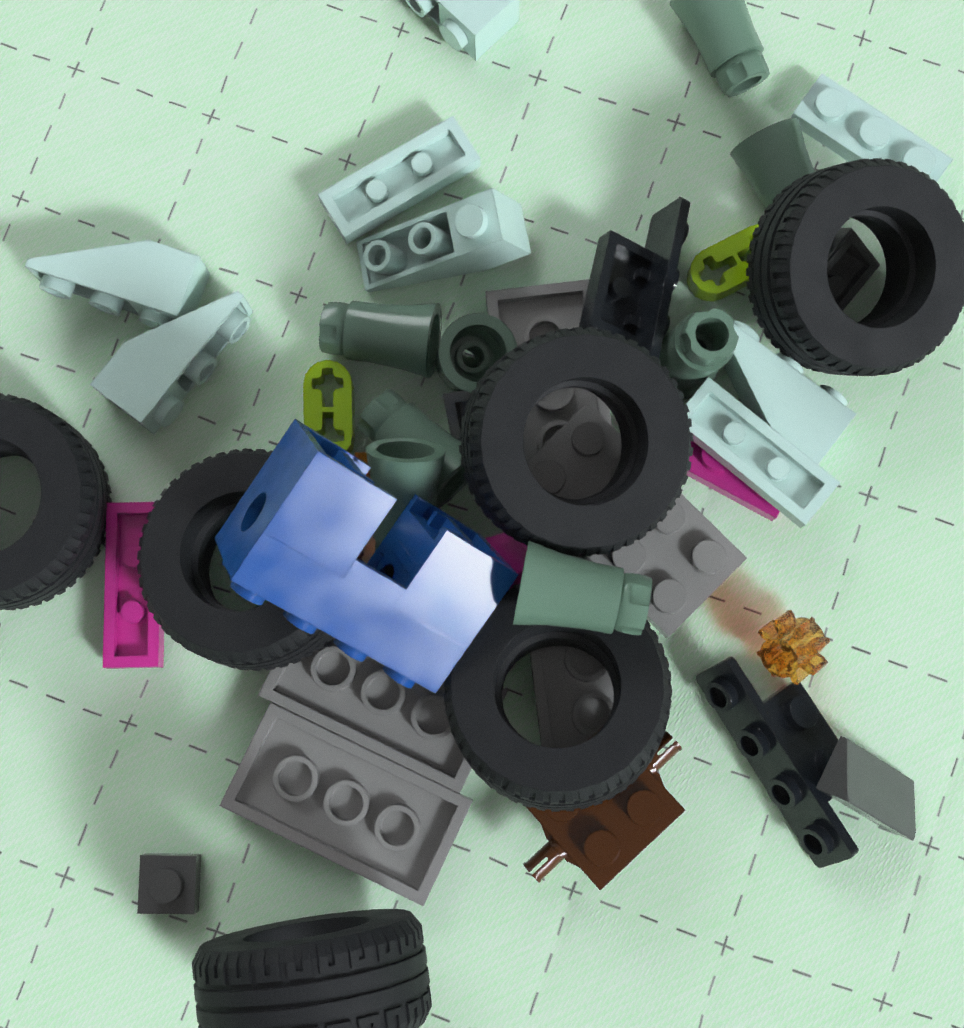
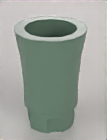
(725, 41)
(773, 158)
(383, 334)
(482, 336)
(698, 348)
(395, 418)
(403, 470)
(580, 594)

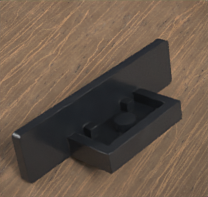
(635, 284)
(788, 751)

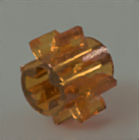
(792, 647)

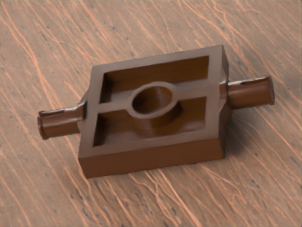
(612, 833)

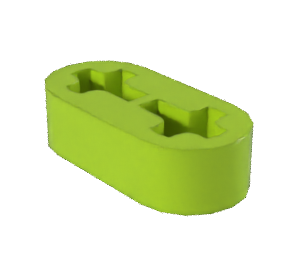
(717, 256)
(343, 402)

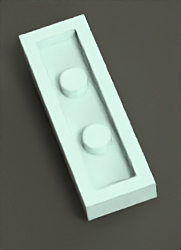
(861, 131)
(399, 179)
(758, 454)

